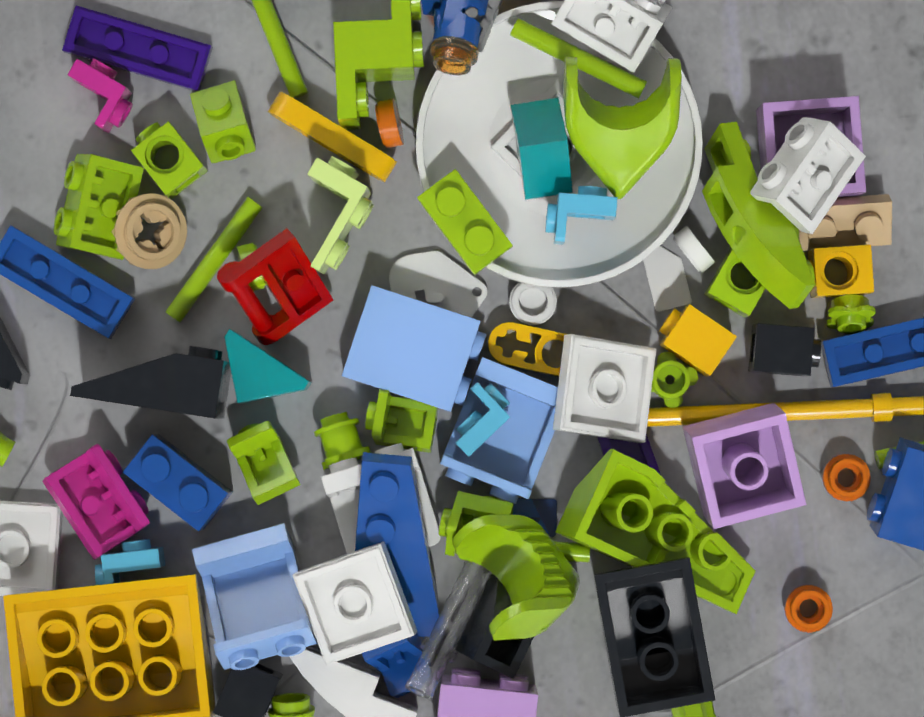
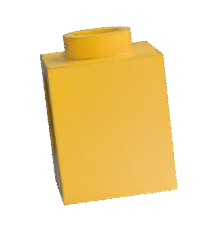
(858, 265)
(696, 339)

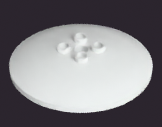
(470, 128)

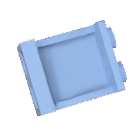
(413, 349)
(515, 450)
(254, 597)

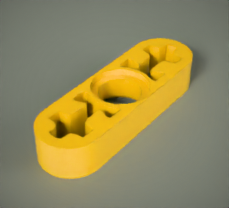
(332, 136)
(523, 335)

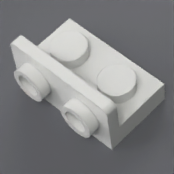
(808, 172)

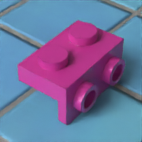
(97, 500)

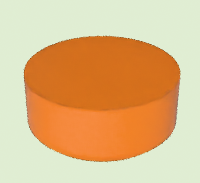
(389, 123)

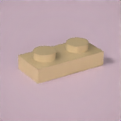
(853, 223)

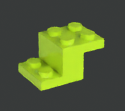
(374, 54)

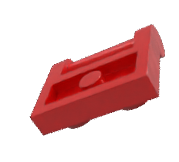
(289, 279)

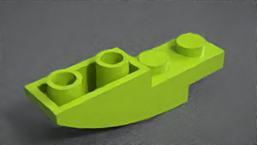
(754, 228)

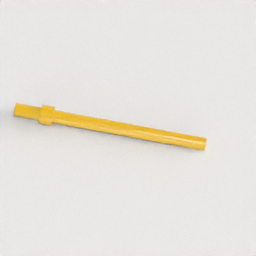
(879, 407)

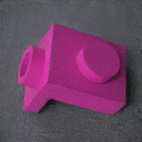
(100, 80)

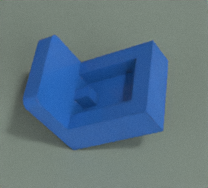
(396, 663)

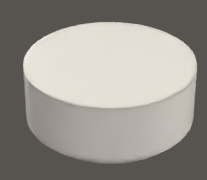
(693, 249)
(532, 303)

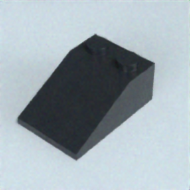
(174, 383)
(654, 637)

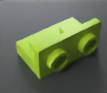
(94, 195)

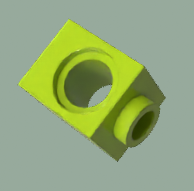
(183, 173)
(727, 294)

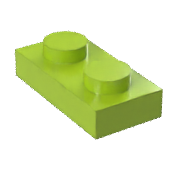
(464, 222)

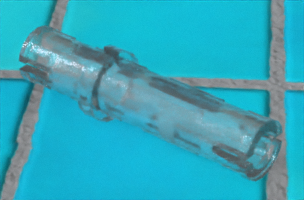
(425, 678)

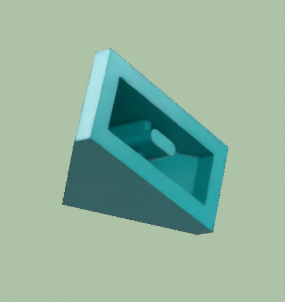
(542, 148)
(257, 373)

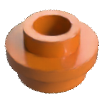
(861, 477)
(818, 619)

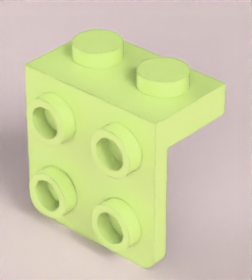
(341, 181)

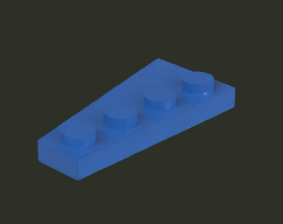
(393, 514)

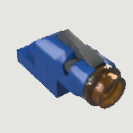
(459, 32)

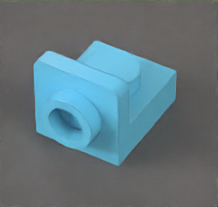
(479, 428)

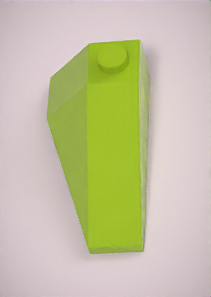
(641, 521)

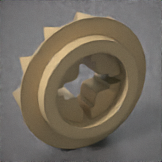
(169, 236)

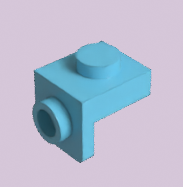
(589, 203)
(135, 556)

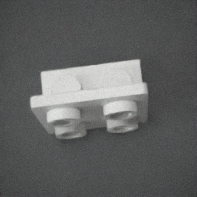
(614, 27)

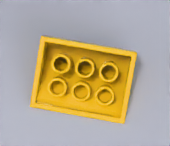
(111, 650)

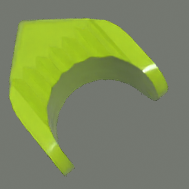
(622, 140)
(527, 565)

